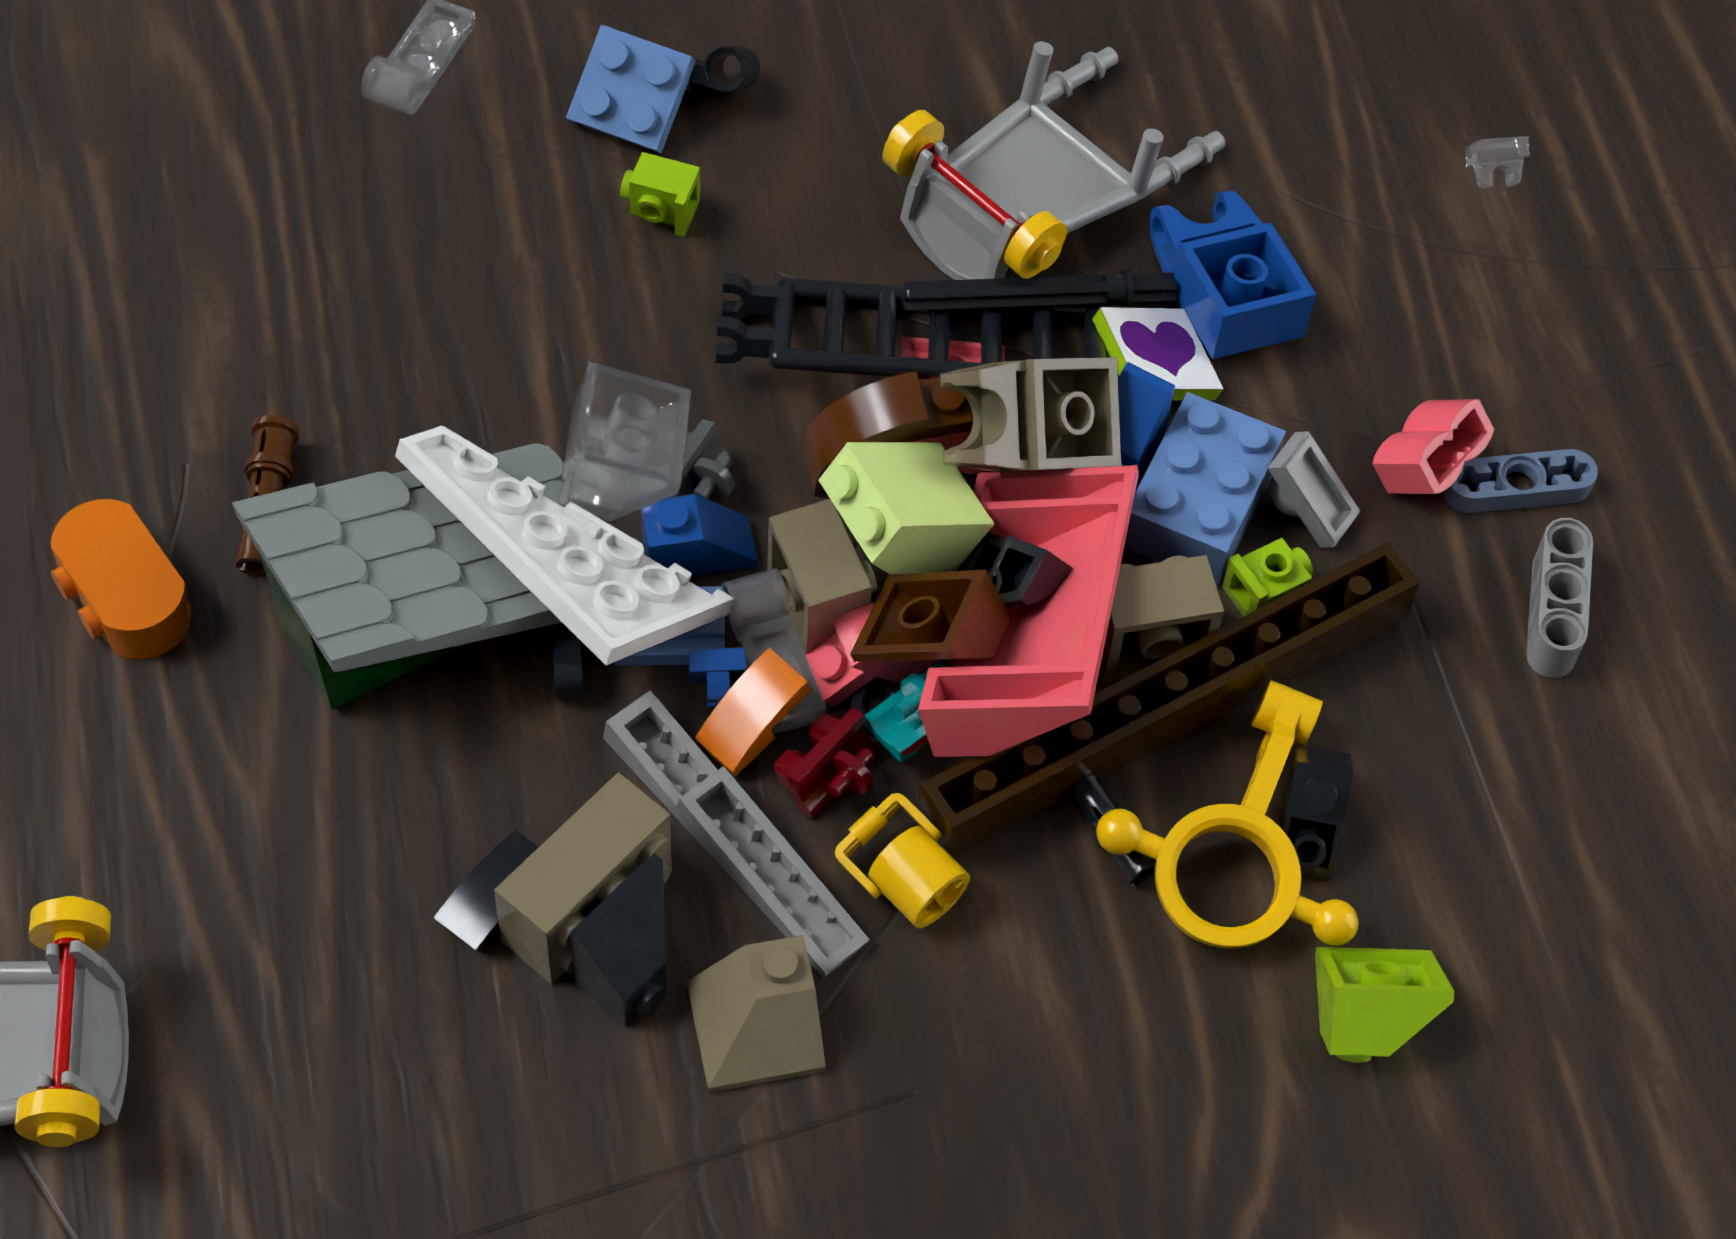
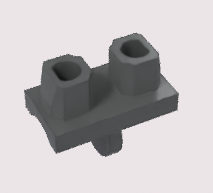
(706, 464)

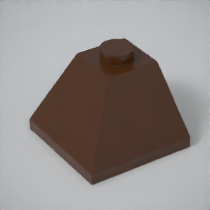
(934, 618)

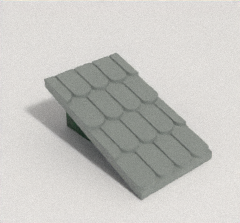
(386, 575)

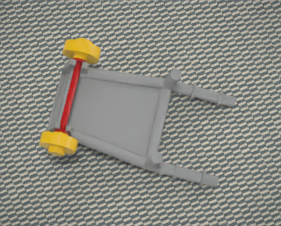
(1022, 177)
(63, 1028)

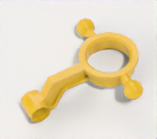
(1287, 720)

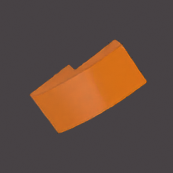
(750, 709)

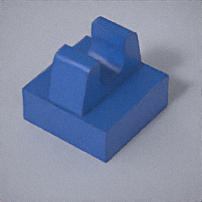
(717, 670)

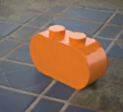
(120, 579)

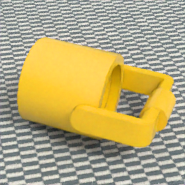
(912, 869)

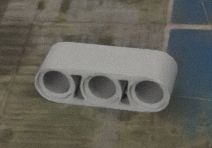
(1553, 617)

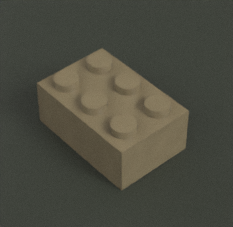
(579, 871)

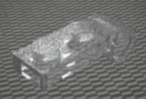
(419, 57)
(764, 621)

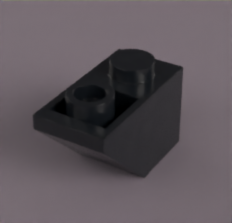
(1316, 806)

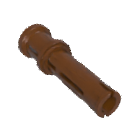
(267, 472)

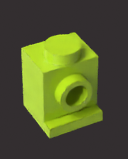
(662, 191)
(1266, 575)

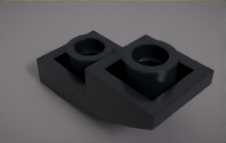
(472, 906)

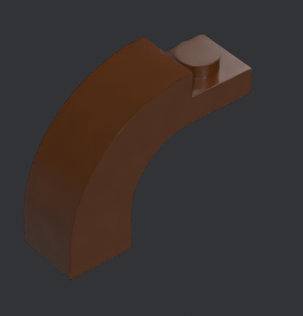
(884, 411)

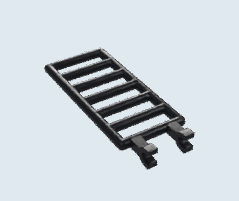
(780, 303)

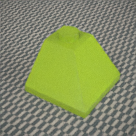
(1376, 998)

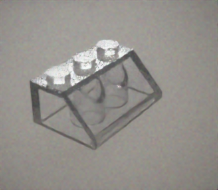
(624, 442)

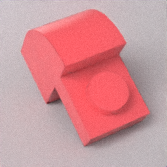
(839, 674)

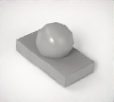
(1310, 489)

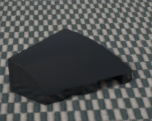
(1018, 569)

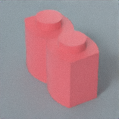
(1433, 446)

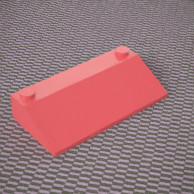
(1051, 648)

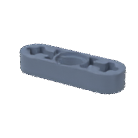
(1538, 466)

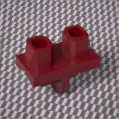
(832, 766)

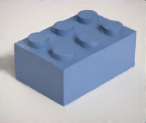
(1203, 484)

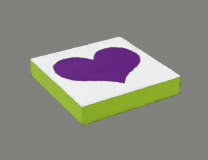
(1161, 344)

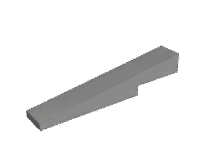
(733, 831)

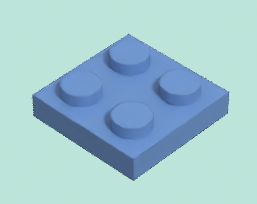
(631, 89)

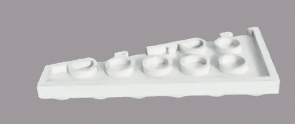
(564, 555)

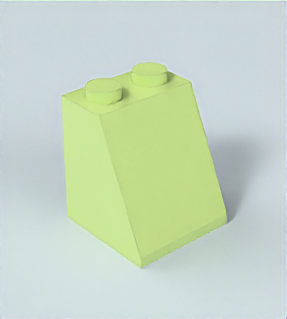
(906, 505)

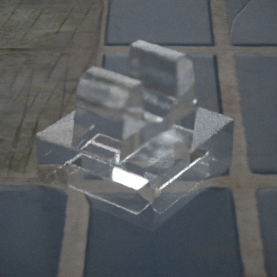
(1497, 153)

